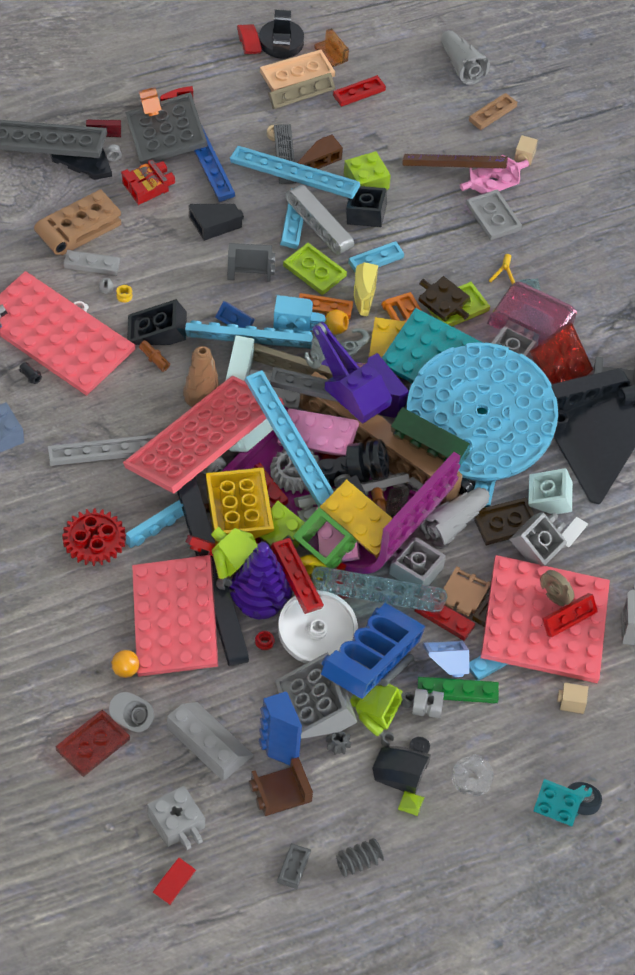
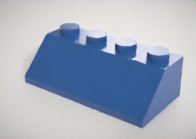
(280, 728)

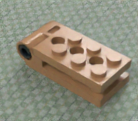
(79, 223)

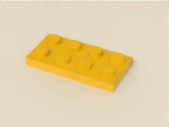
(357, 516)

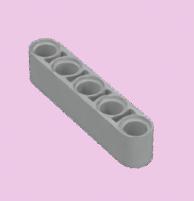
(319, 219)

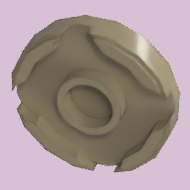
(557, 588)

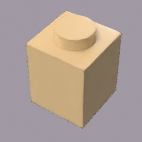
(526, 149)
(573, 698)

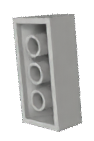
(208, 739)

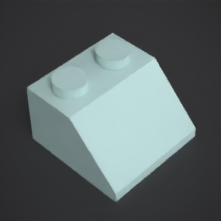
(551, 491)

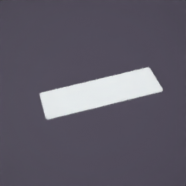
(574, 530)

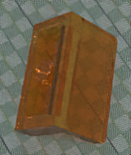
(333, 48)

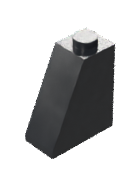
(215, 219)

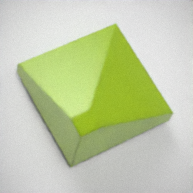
(411, 803)

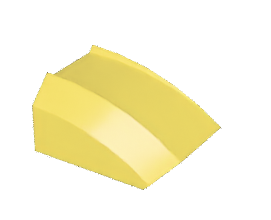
(365, 286)

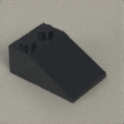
(158, 324)

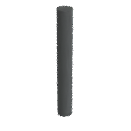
(397, 669)

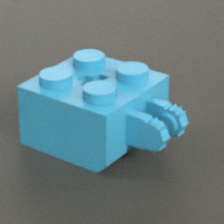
(295, 314)

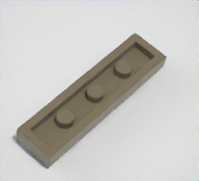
(301, 90)

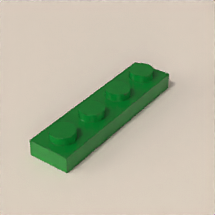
(462, 689)

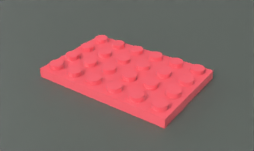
(174, 615)

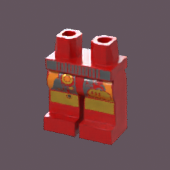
(147, 181)

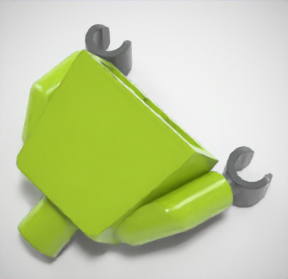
(231, 553)
(379, 708)

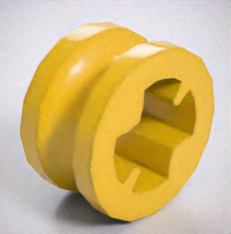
(124, 297)

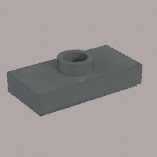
(294, 866)

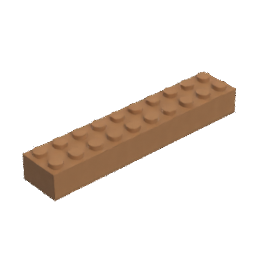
(401, 454)

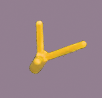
(505, 266)

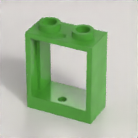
(311, 527)

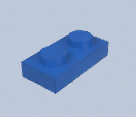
(231, 315)

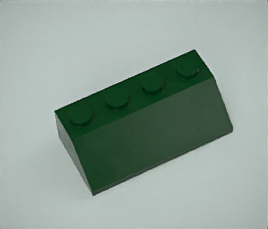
(428, 436)

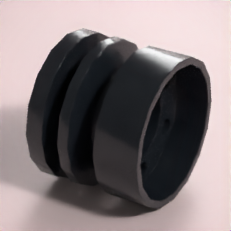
(368, 460)

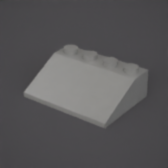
(319, 702)

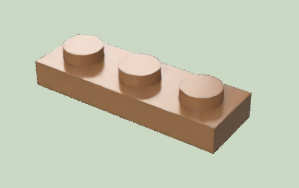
(493, 111)

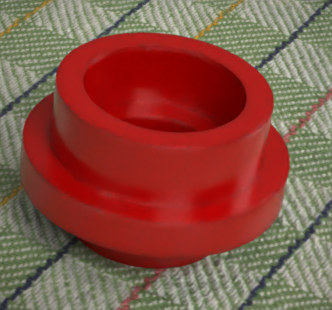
(264, 635)

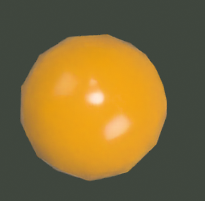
(337, 321)
(125, 663)

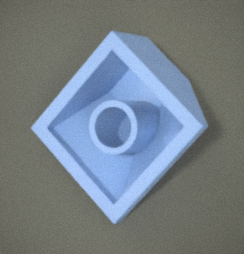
(450, 655)

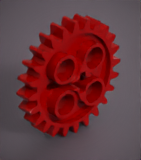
(81, 528)

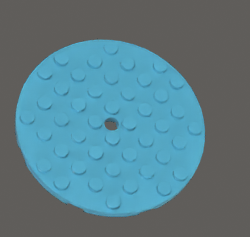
(511, 389)

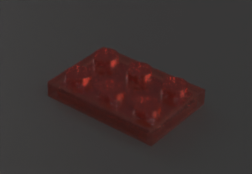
(92, 743)

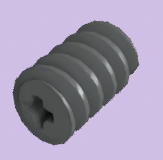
(359, 855)

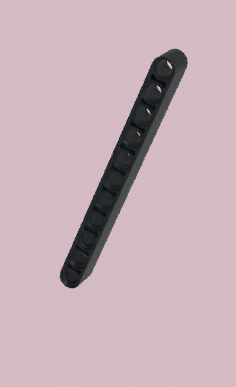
(225, 614)

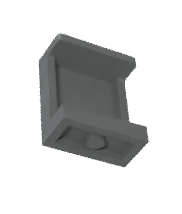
(250, 259)

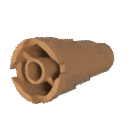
(201, 376)

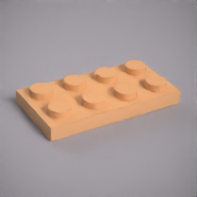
(296, 70)

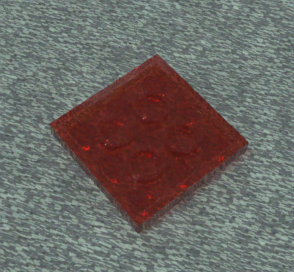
(562, 356)

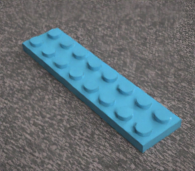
(267, 336)

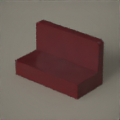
(113, 126)

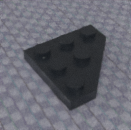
(95, 167)

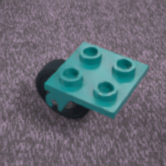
(567, 803)

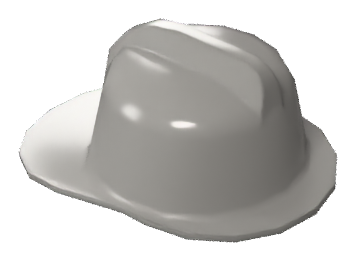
(131, 711)

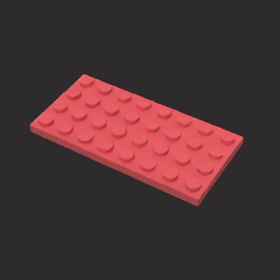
(60, 334)
(198, 436)

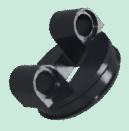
(281, 30)

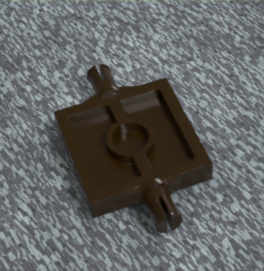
(444, 298)

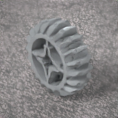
(288, 477)

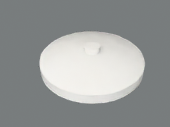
(316, 632)

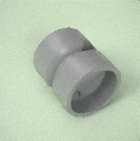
(420, 703)

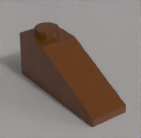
(322, 153)

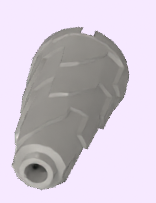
(465, 59)
(453, 516)

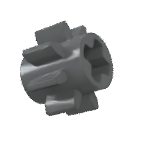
(338, 742)

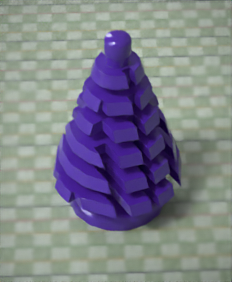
(260, 584)

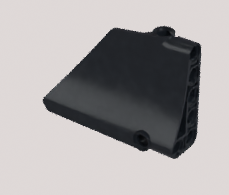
(596, 428)

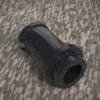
(34, 376)

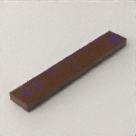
(465, 161)

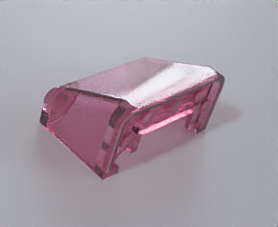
(532, 310)

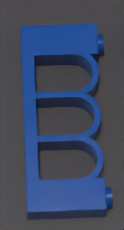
(384, 621)

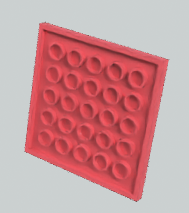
(516, 628)

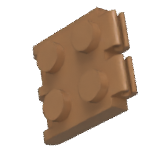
(465, 592)

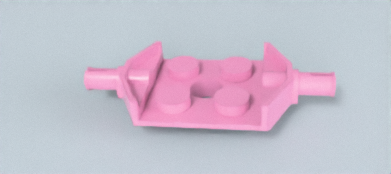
(480, 178)

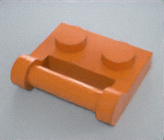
(405, 303)

